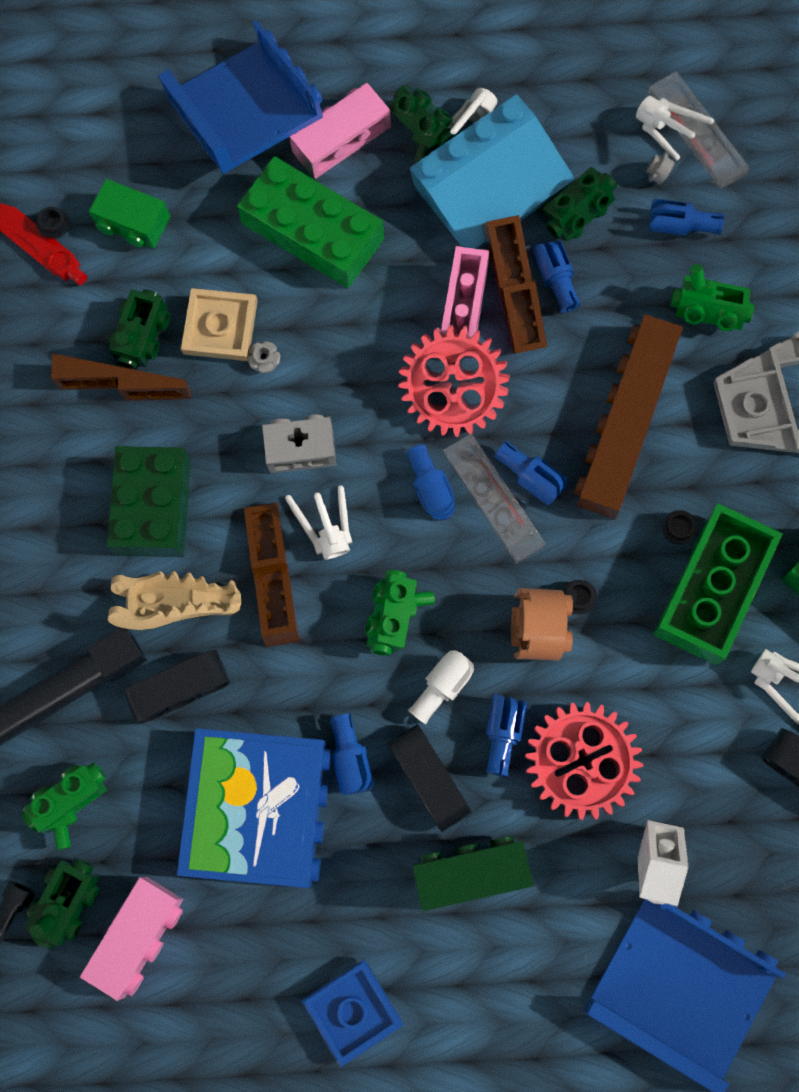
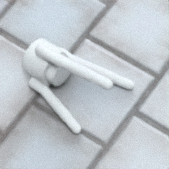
(478, 106)
(655, 115)
(332, 540)
(772, 668)

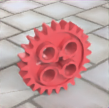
(457, 410)
(598, 790)

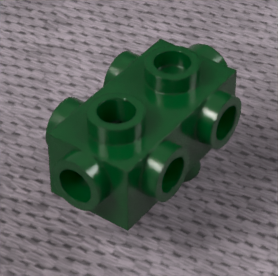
(417, 112)
(579, 204)
(133, 340)
(56, 913)

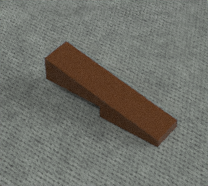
(514, 283)
(134, 385)
(271, 575)

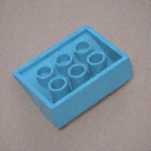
(491, 172)

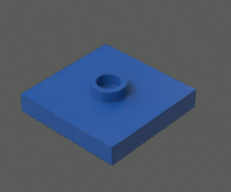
(352, 1013)

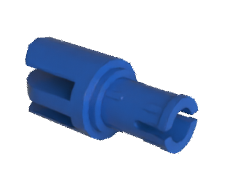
(682, 218)
(556, 273)
(533, 473)
(431, 485)
(503, 731)
(350, 758)

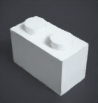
(662, 863)

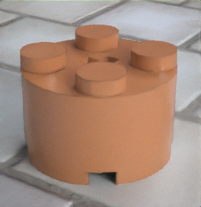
(541, 624)

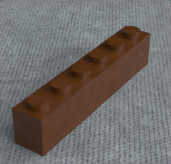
(629, 416)

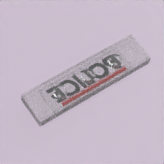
(709, 143)
(494, 498)

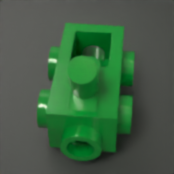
(712, 301)
(393, 608)
(57, 806)

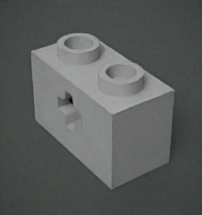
(316, 447)

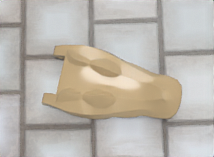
(168, 598)

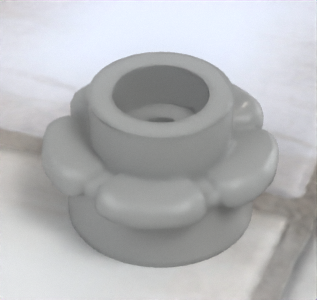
(659, 168)
(264, 365)

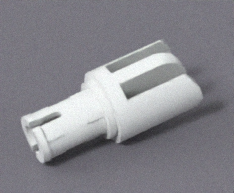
(443, 684)

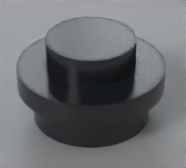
(52, 223)
(679, 527)
(583, 596)

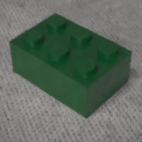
(149, 501)
(472, 873)

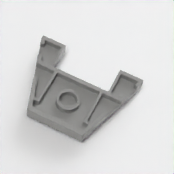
(757, 401)

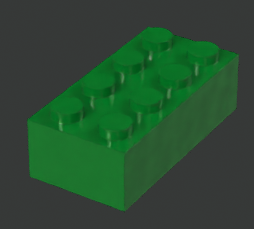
(311, 222)
(717, 584)

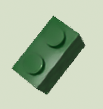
(129, 214)

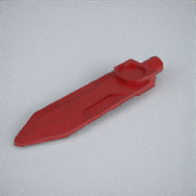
(45, 251)

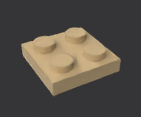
(219, 324)

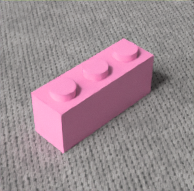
(341, 130)
(466, 290)
(133, 939)

